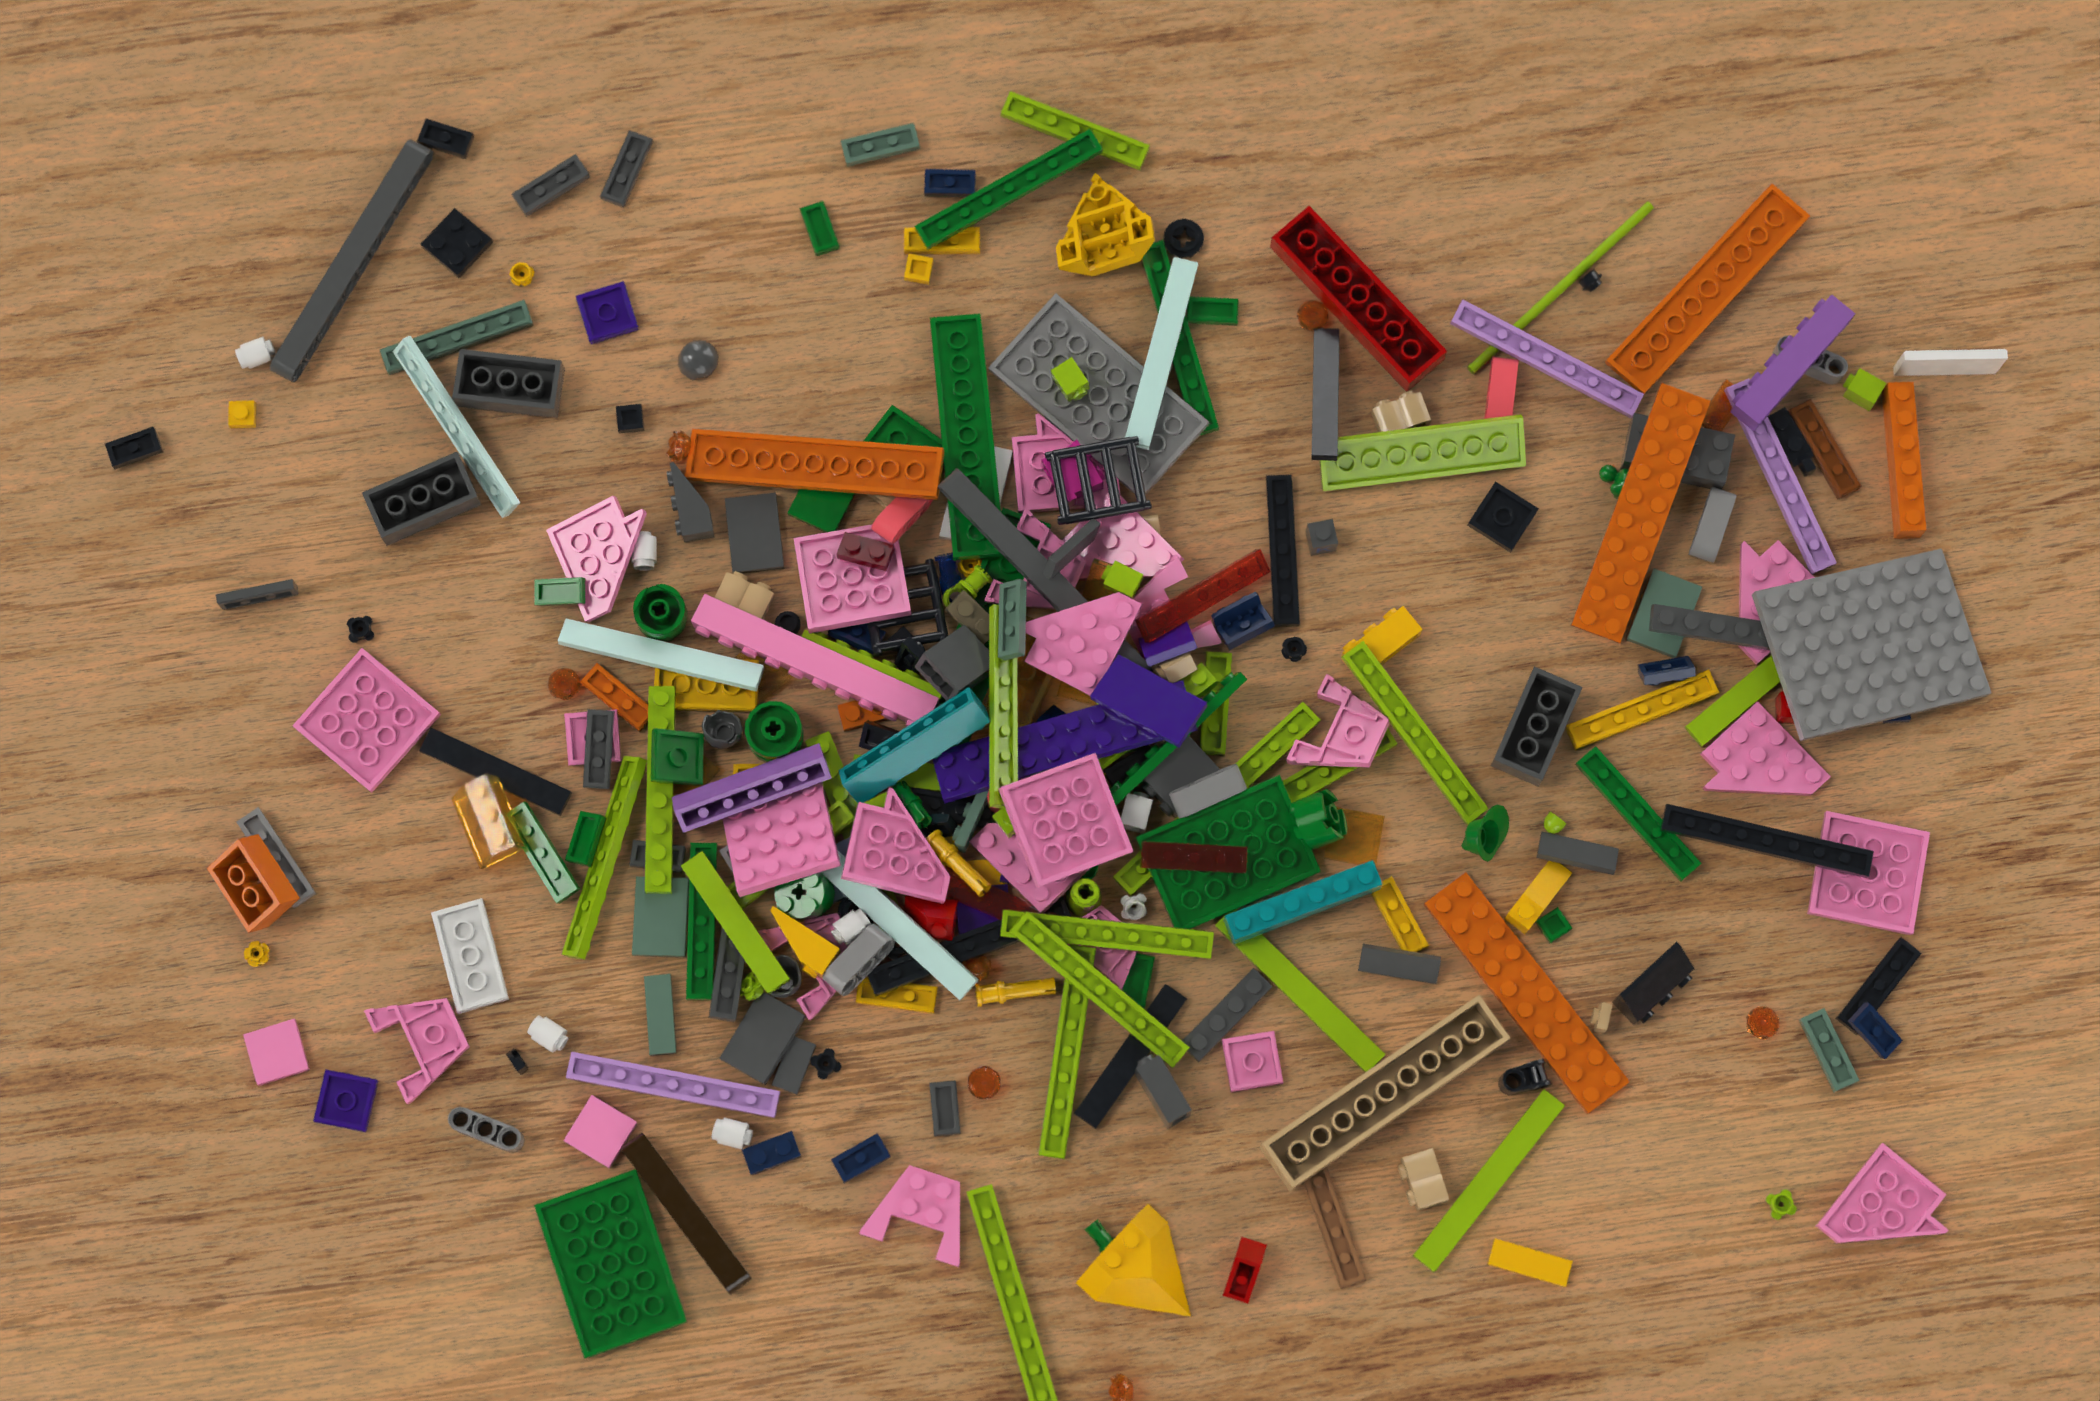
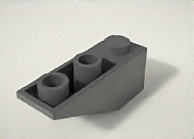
(693, 512)

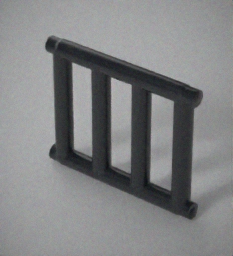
(1080, 453)
(936, 613)

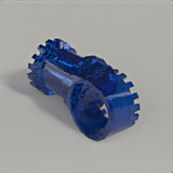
(948, 572)

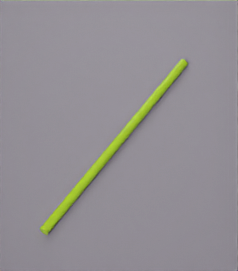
(1567, 281)

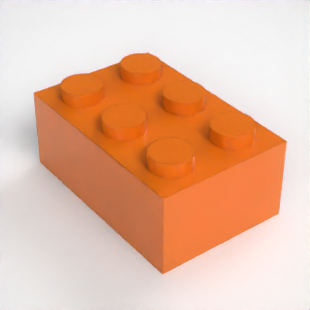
(253, 883)

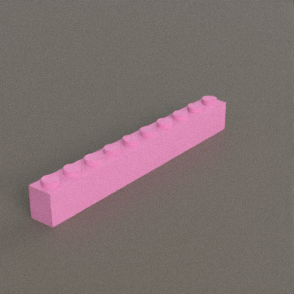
(811, 661)

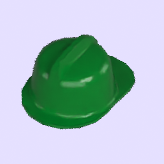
(1487, 834)

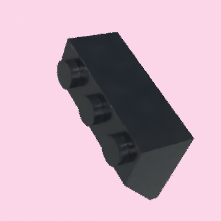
(1655, 985)

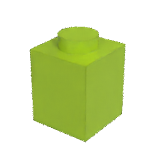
(1070, 380)
(1863, 389)
(1122, 579)

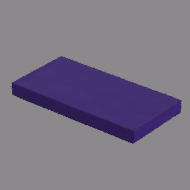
(1148, 700)

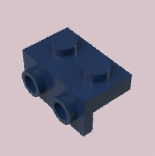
(1242, 621)

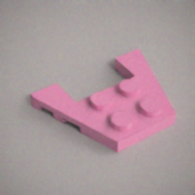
(1049, 543)
(1154, 595)
(1352, 736)
(1110, 961)
(815, 999)
(432, 1035)
(924, 1200)

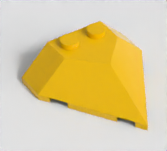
(1104, 232)
(1139, 1268)

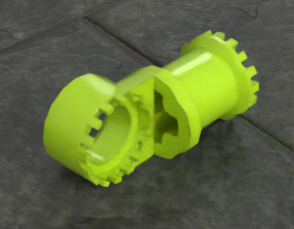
(971, 584)

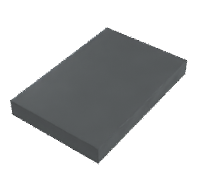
(754, 533)
(762, 1037)

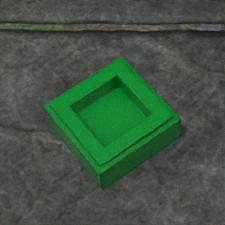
(1553, 925)

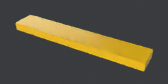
(1641, 710)

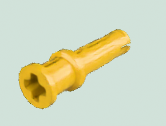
(949, 856)
(1001, 992)

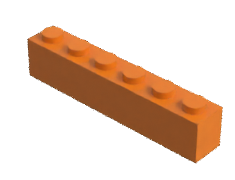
(1903, 460)

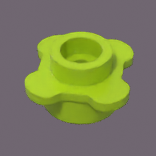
(751, 987)
(1785, 1198)

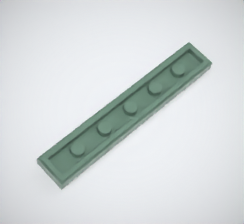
(464, 334)

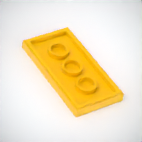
(706, 695)

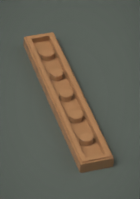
(1334, 1229)

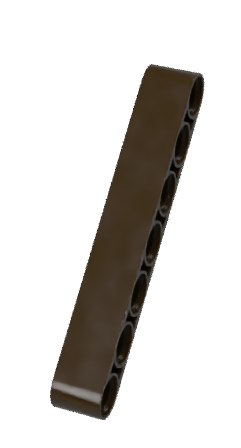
(686, 1213)

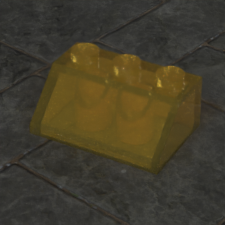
(488, 820)

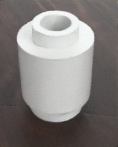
(255, 353)
(645, 552)
(850, 926)
(548, 1034)
(732, 1133)

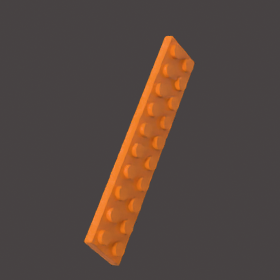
(1707, 289)
(815, 464)
(1640, 513)
(1526, 993)

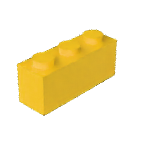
(1389, 636)

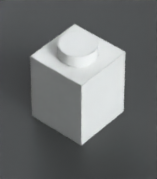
(1136, 812)

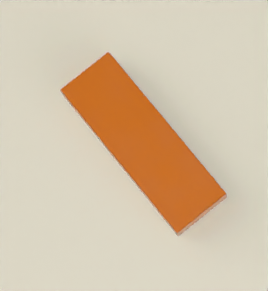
(616, 696)

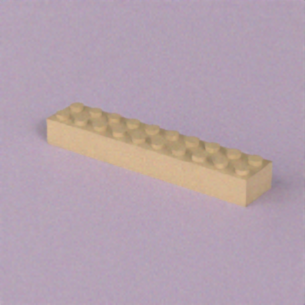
(1384, 1093)

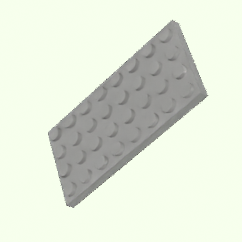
(1113, 380)

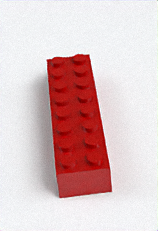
(1358, 298)

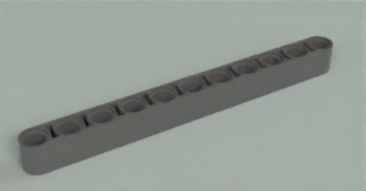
(351, 261)
(1017, 549)

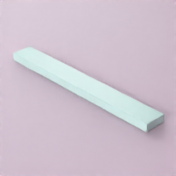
(1161, 351)
(456, 427)
(661, 655)
(905, 932)

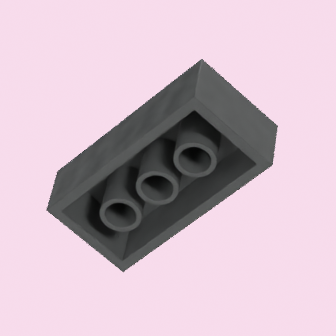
(508, 383)
(1708, 459)
(421, 498)
(1536, 726)

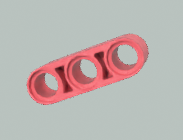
(1501, 387)
(899, 517)

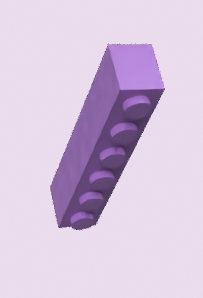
(1792, 363)
(751, 788)

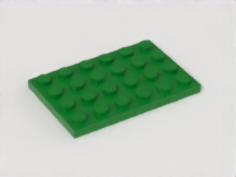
(1250, 819)
(610, 1264)

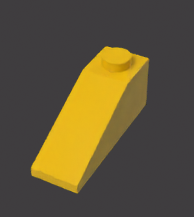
(1537, 896)
(810, 948)

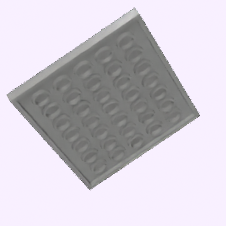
(1871, 644)

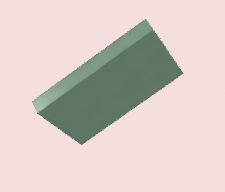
(1667, 591)
(660, 920)

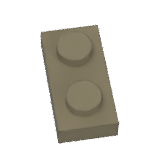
(971, 614)

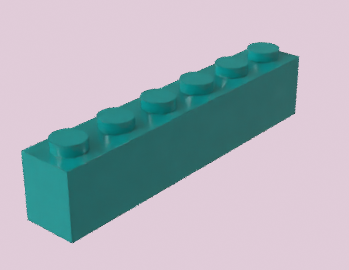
(914, 746)
(1303, 902)

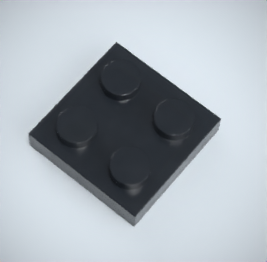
(456, 243)
(1503, 517)

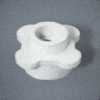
(1136, 912)

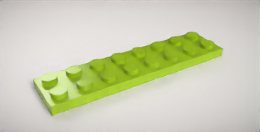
(1426, 452)

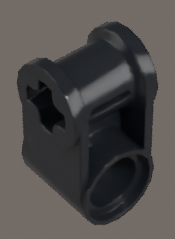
(1529, 1077)

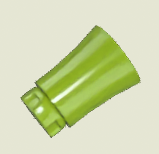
(1083, 906)

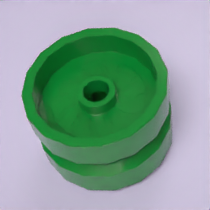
(772, 717)

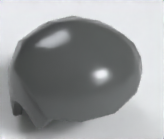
(698, 359)
(722, 729)
(793, 970)

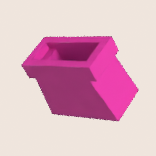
(1071, 476)

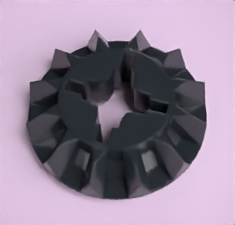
(1175, 230)

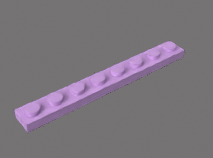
(1546, 358)
(1786, 490)
(673, 1084)

